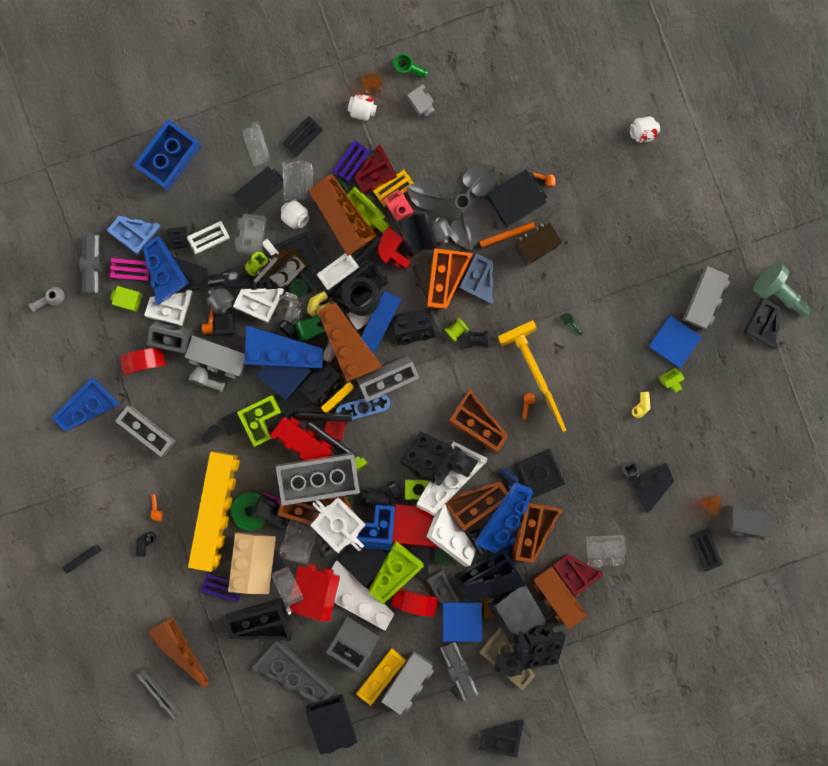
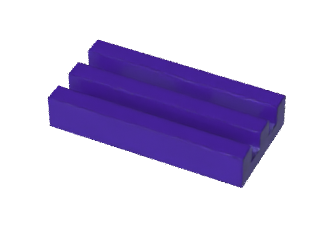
(360, 148)
(206, 582)

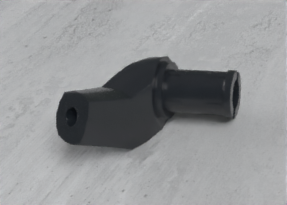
(230, 279)

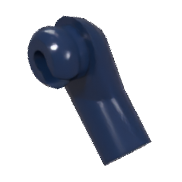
(509, 477)

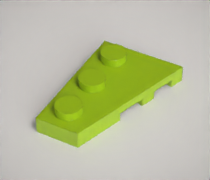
(394, 573)

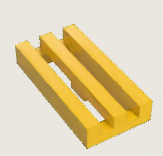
(404, 190)
(337, 397)

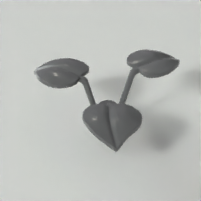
(478, 179)

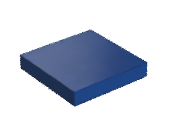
(674, 341)
(462, 622)

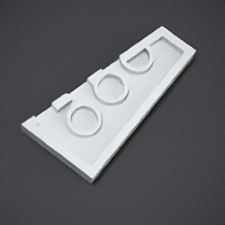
(437, 496)

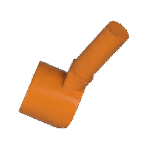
(549, 179)
(209, 328)
(529, 398)
(155, 515)

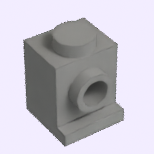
(421, 102)

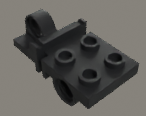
(435, 459)
(532, 652)

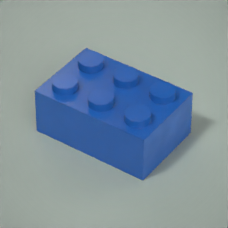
(168, 155)

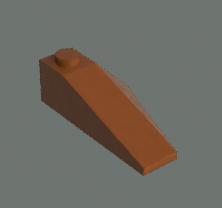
(173, 643)

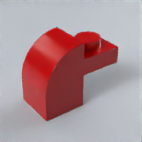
(387, 249)
(142, 360)
(415, 603)

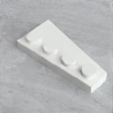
(356, 599)

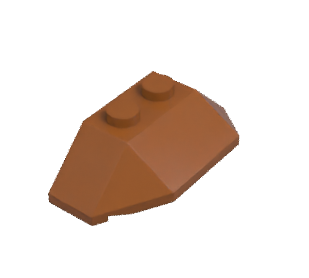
(305, 511)

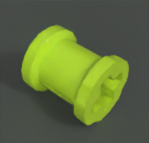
(257, 261)
(456, 329)

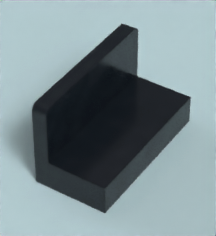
(417, 233)

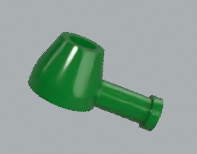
(408, 65)

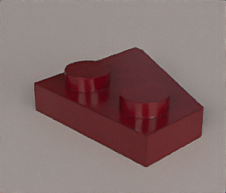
(375, 172)
(576, 574)

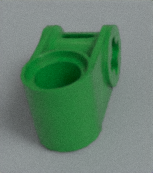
(309, 328)

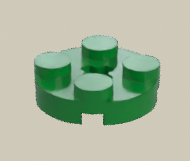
(240, 515)

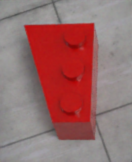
(300, 440)

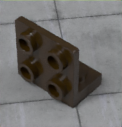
(282, 268)

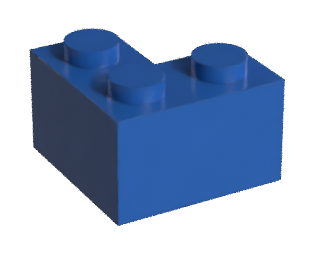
(380, 533)

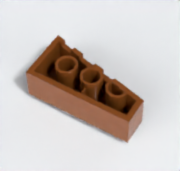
(342, 215)
(349, 348)

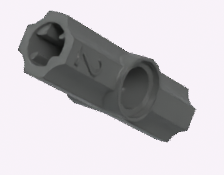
(90, 264)
(459, 670)

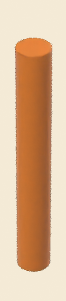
(507, 234)

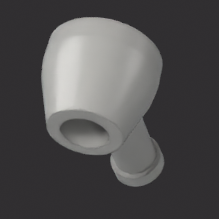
(59, 298)
(200, 377)

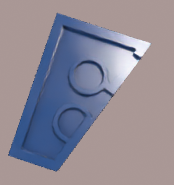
(164, 270)
(85, 405)

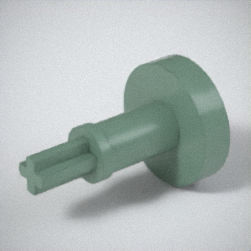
(773, 282)

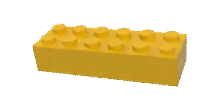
(213, 511)

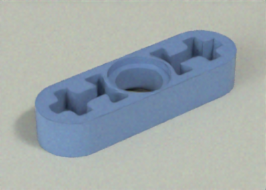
(378, 408)

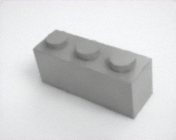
(706, 298)
(216, 357)
(387, 378)
(145, 431)
(408, 683)

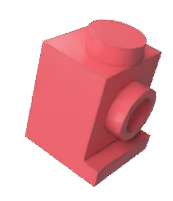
(394, 202)

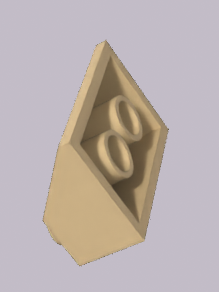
(252, 563)

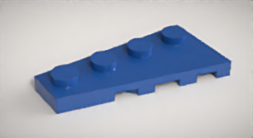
(275, 350)
(503, 524)

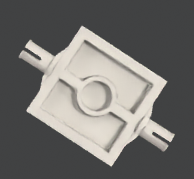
(338, 525)

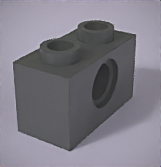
(169, 337)

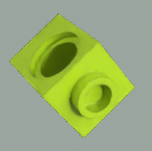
(126, 298)
(409, 485)

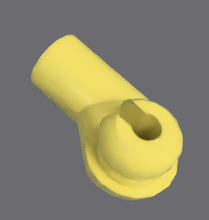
(314, 303)
(643, 407)

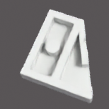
(258, 303)
(171, 310)

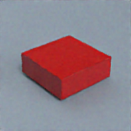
(335, 429)

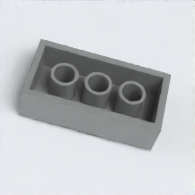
(317, 479)

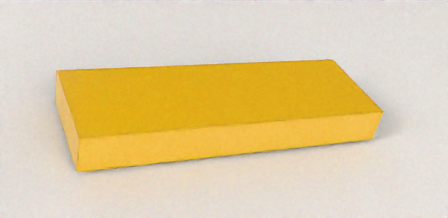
(381, 676)

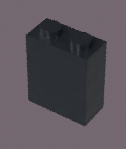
(259, 190)
(517, 198)
(516, 613)
(331, 724)

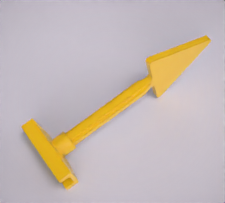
(518, 335)

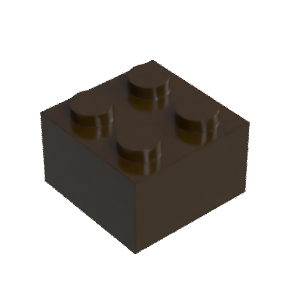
(539, 243)

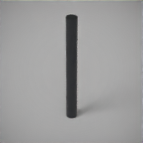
(359, 259)

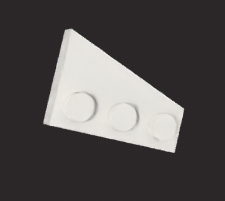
(450, 537)

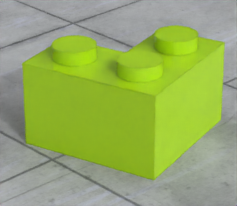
(254, 419)

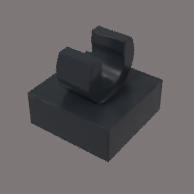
(178, 237)

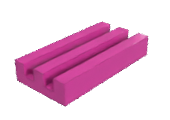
(114, 268)

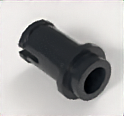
(473, 536)

